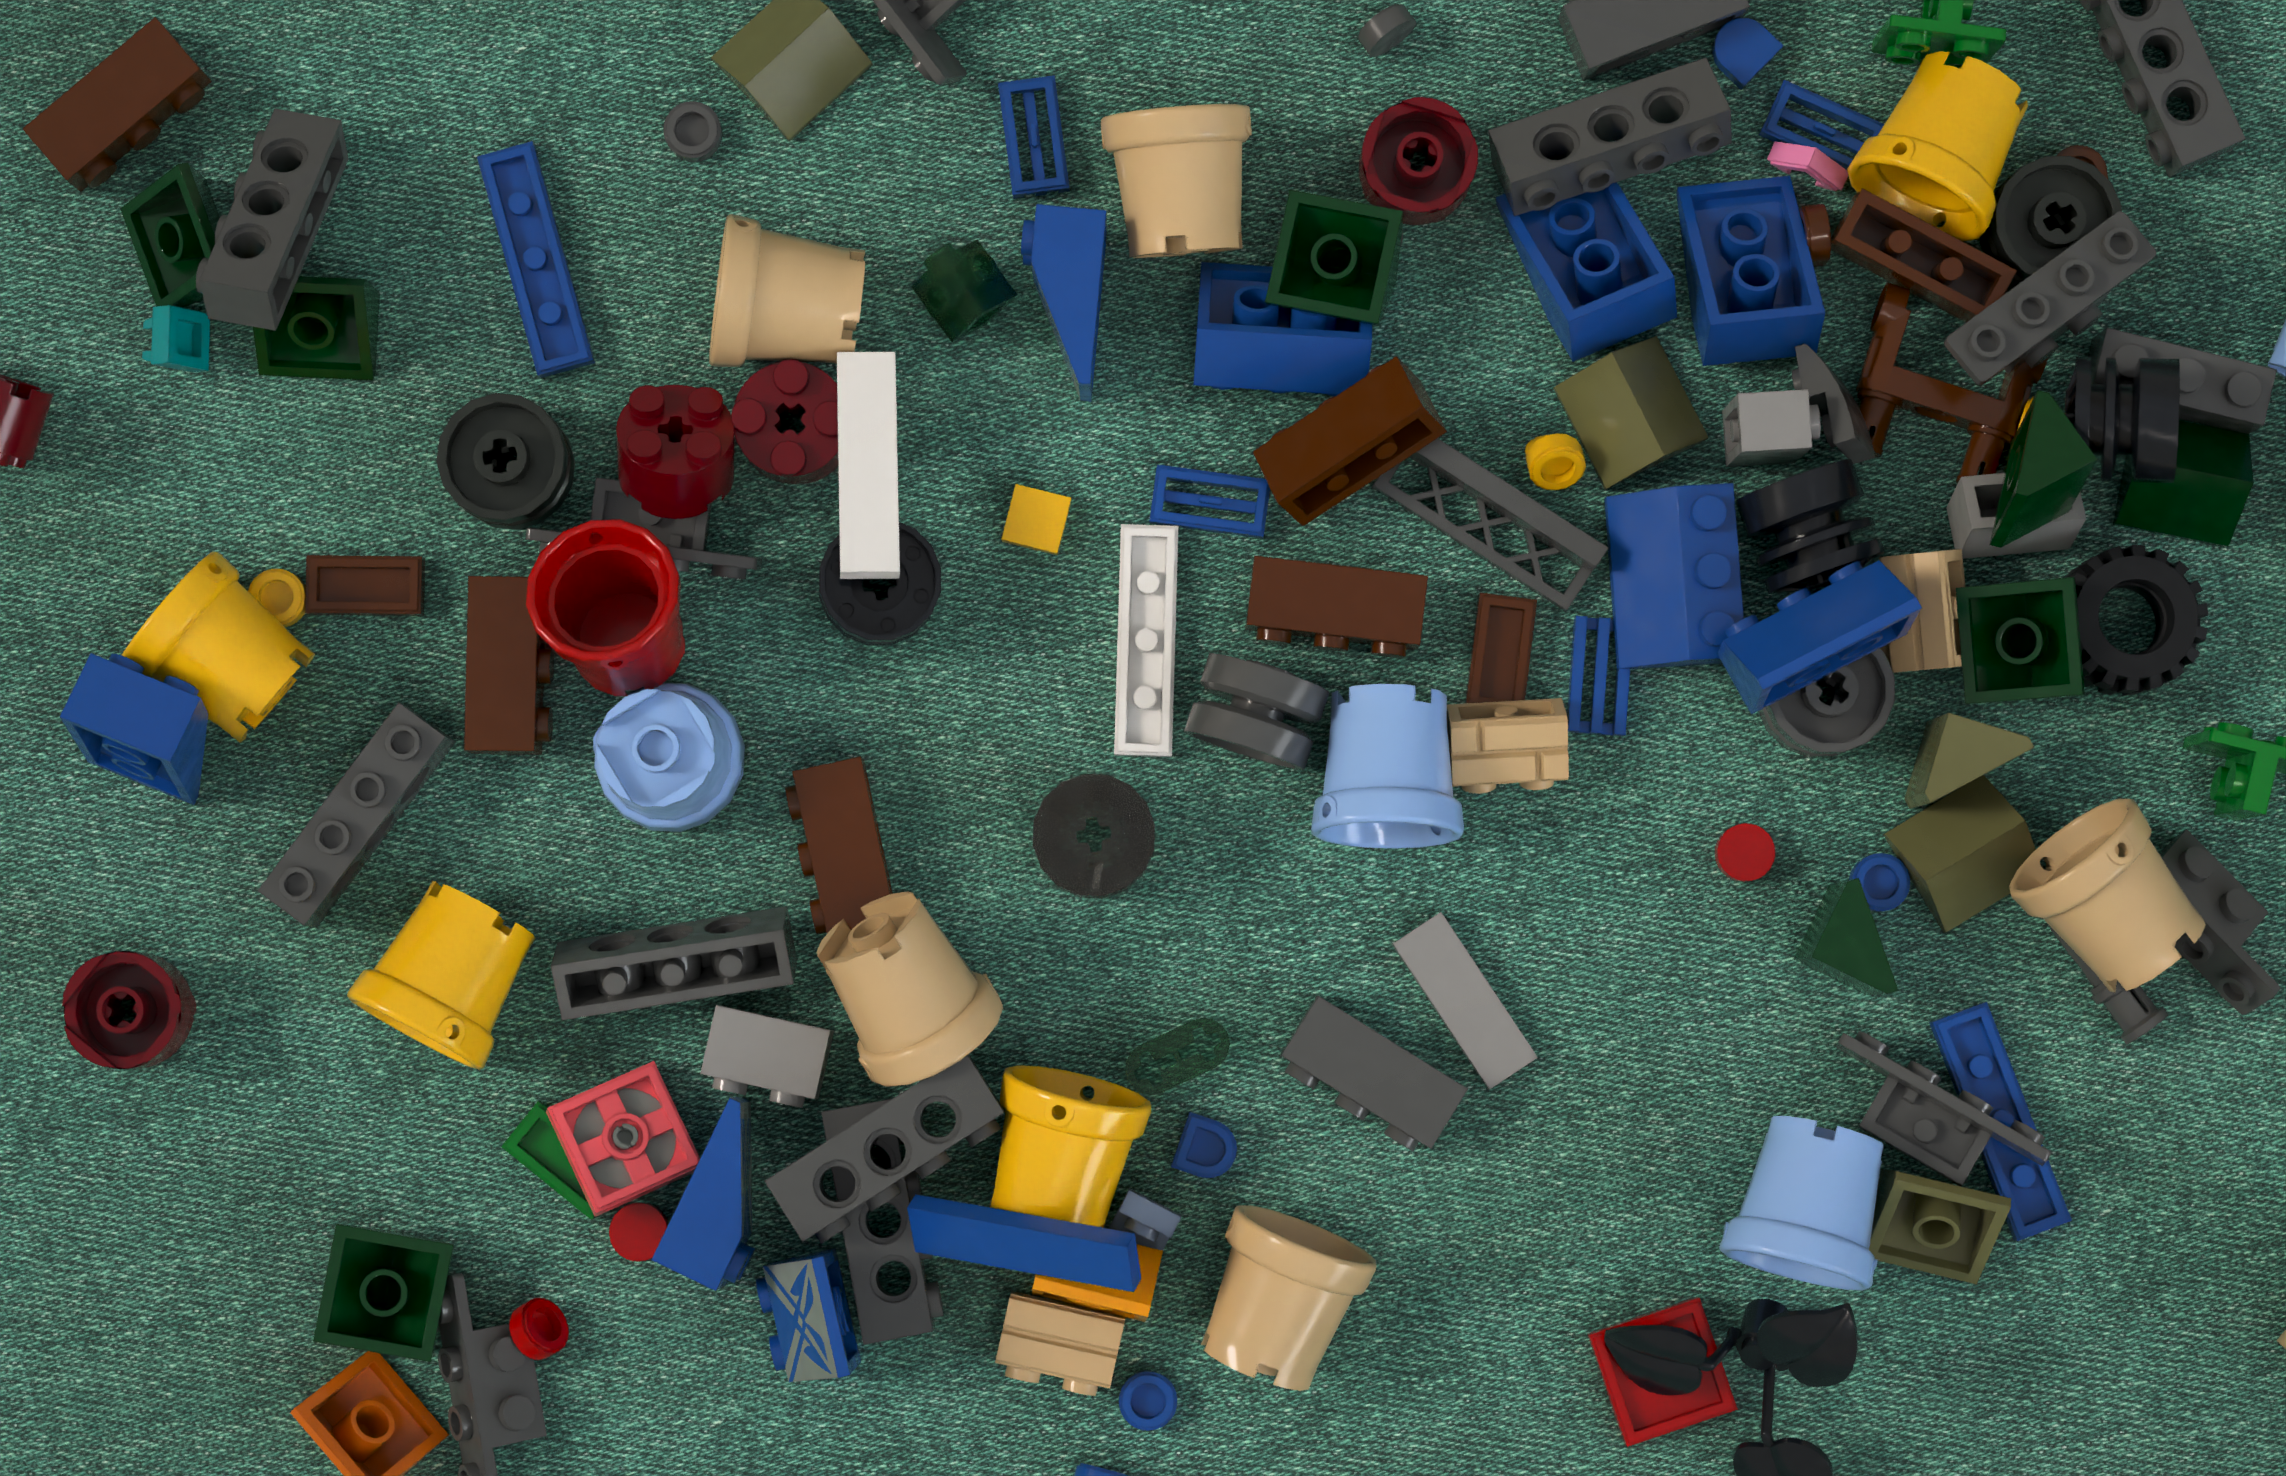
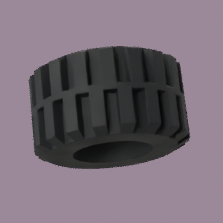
(2174, 611)

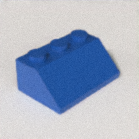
(1270, 346)
(1673, 574)
(1817, 633)

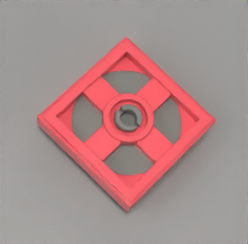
(624, 1138)

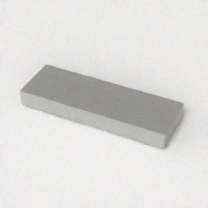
(1464, 1000)

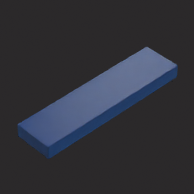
(536, 259)
(1982, 1067)
(1024, 1242)

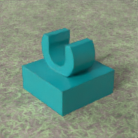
(178, 339)

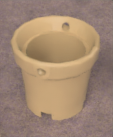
(1180, 176)
(783, 297)
(2109, 895)
(907, 991)
(1282, 1295)

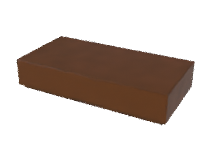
(365, 585)
(1501, 648)

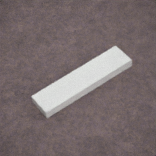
(868, 465)
(1146, 640)

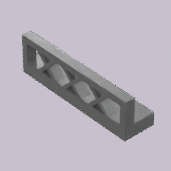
(1512, 507)

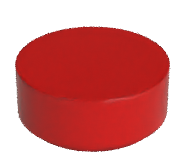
(1745, 852)
(637, 1231)
(539, 1328)

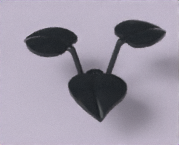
(1811, 1344)

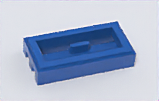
(1824, 106)
(1039, 185)
(1209, 524)
(1596, 726)

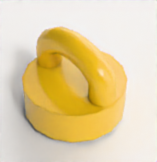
(1555, 461)

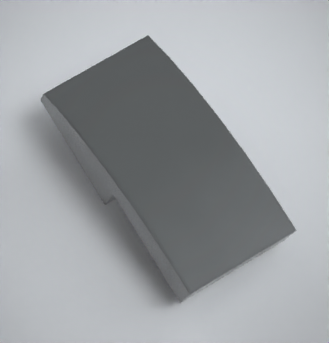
(1840, 413)

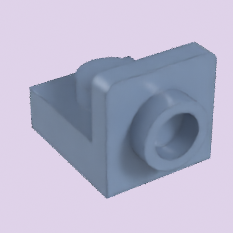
(1147, 1219)

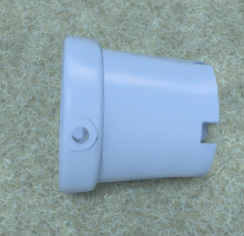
(669, 757)
(1388, 771)
(1810, 1206)

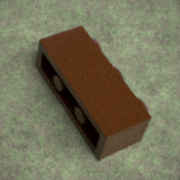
(118, 106)
(1919, 257)
(1349, 441)
(1336, 605)
(505, 671)
(842, 840)

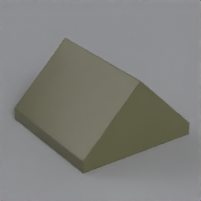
(792, 62)
(1630, 411)
(1956, 753)
(1963, 851)
(1935, 1225)

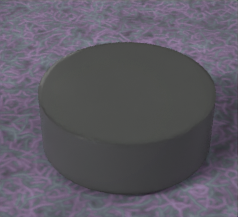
(1386, 29)
(692, 131)

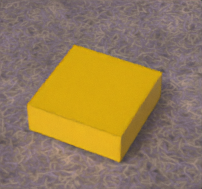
(1036, 519)

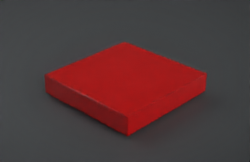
(1647, 1414)

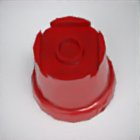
(609, 604)

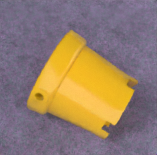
(1944, 145)
(222, 645)
(446, 975)
(1061, 1148)

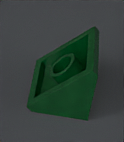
(172, 232)
(1336, 258)
(323, 331)
(2042, 472)
(2207, 490)
(2020, 640)
(1846, 942)
(383, 1292)

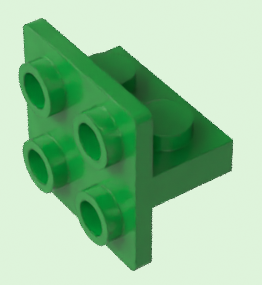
(1939, 29)
(2249, 769)

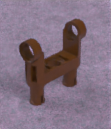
(1892, 388)

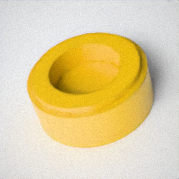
(280, 594)

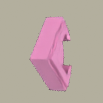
(1809, 160)

